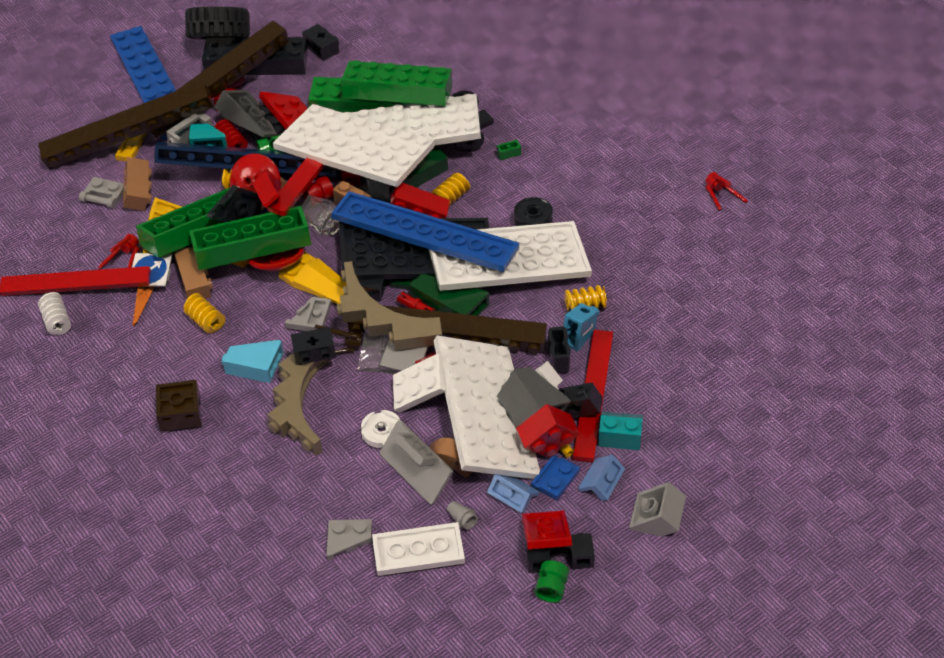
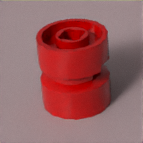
(321, 188)

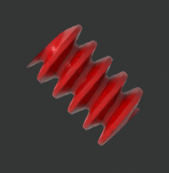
(233, 136)

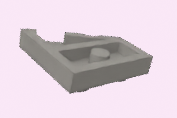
(311, 314)
(347, 535)

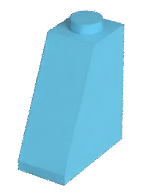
(254, 360)

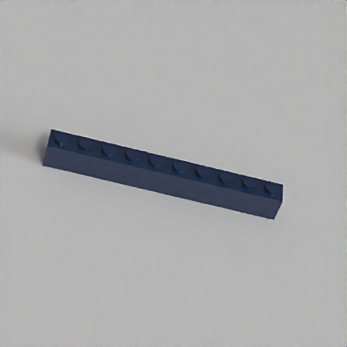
(226, 157)

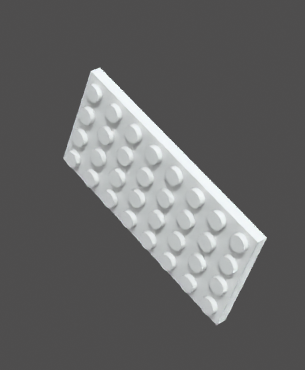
(444, 124)
(354, 145)
(544, 254)
(480, 424)

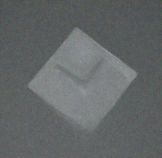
(372, 353)

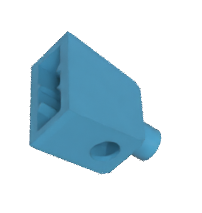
(580, 325)

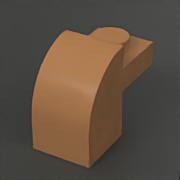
(447, 451)

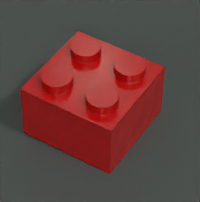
(547, 431)

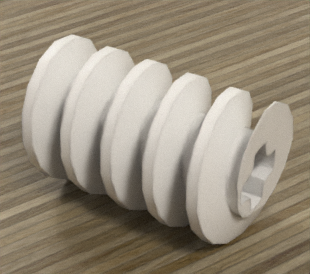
(54, 313)

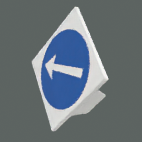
(159, 267)

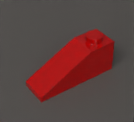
(266, 186)

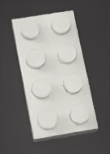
(418, 549)

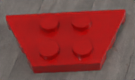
(283, 107)

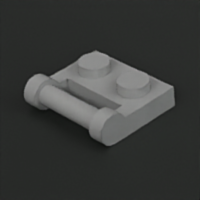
(102, 192)

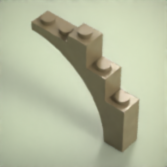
(403, 330)
(289, 397)

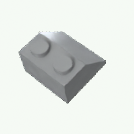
(658, 510)

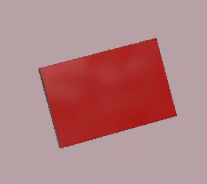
(546, 529)

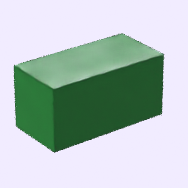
(508, 149)

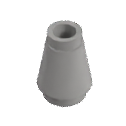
(464, 516)

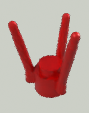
(716, 182)
(127, 244)

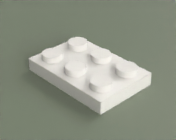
(418, 383)

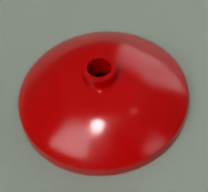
(248, 166)
(277, 261)

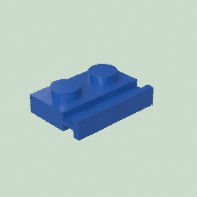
(555, 477)

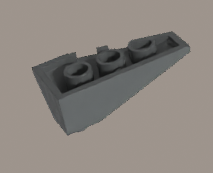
(244, 110)

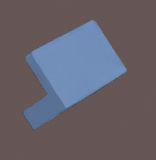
(602, 476)
(512, 491)

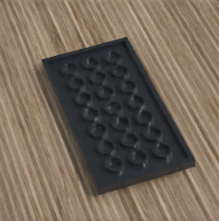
(389, 258)

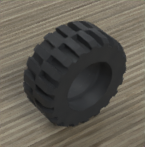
(217, 22)

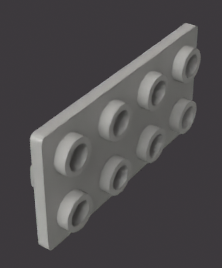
(416, 462)

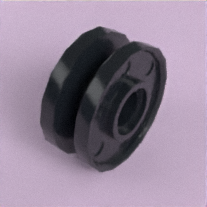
(533, 211)

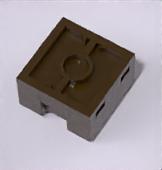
(178, 405)

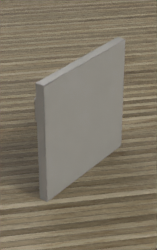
(401, 359)

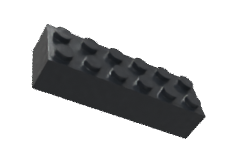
(286, 61)

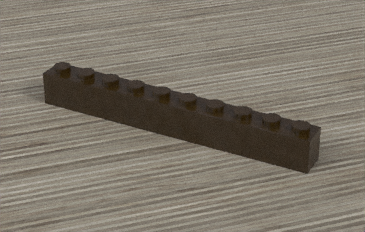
(237, 63)
(125, 125)
(511, 333)

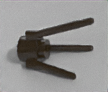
(351, 340)

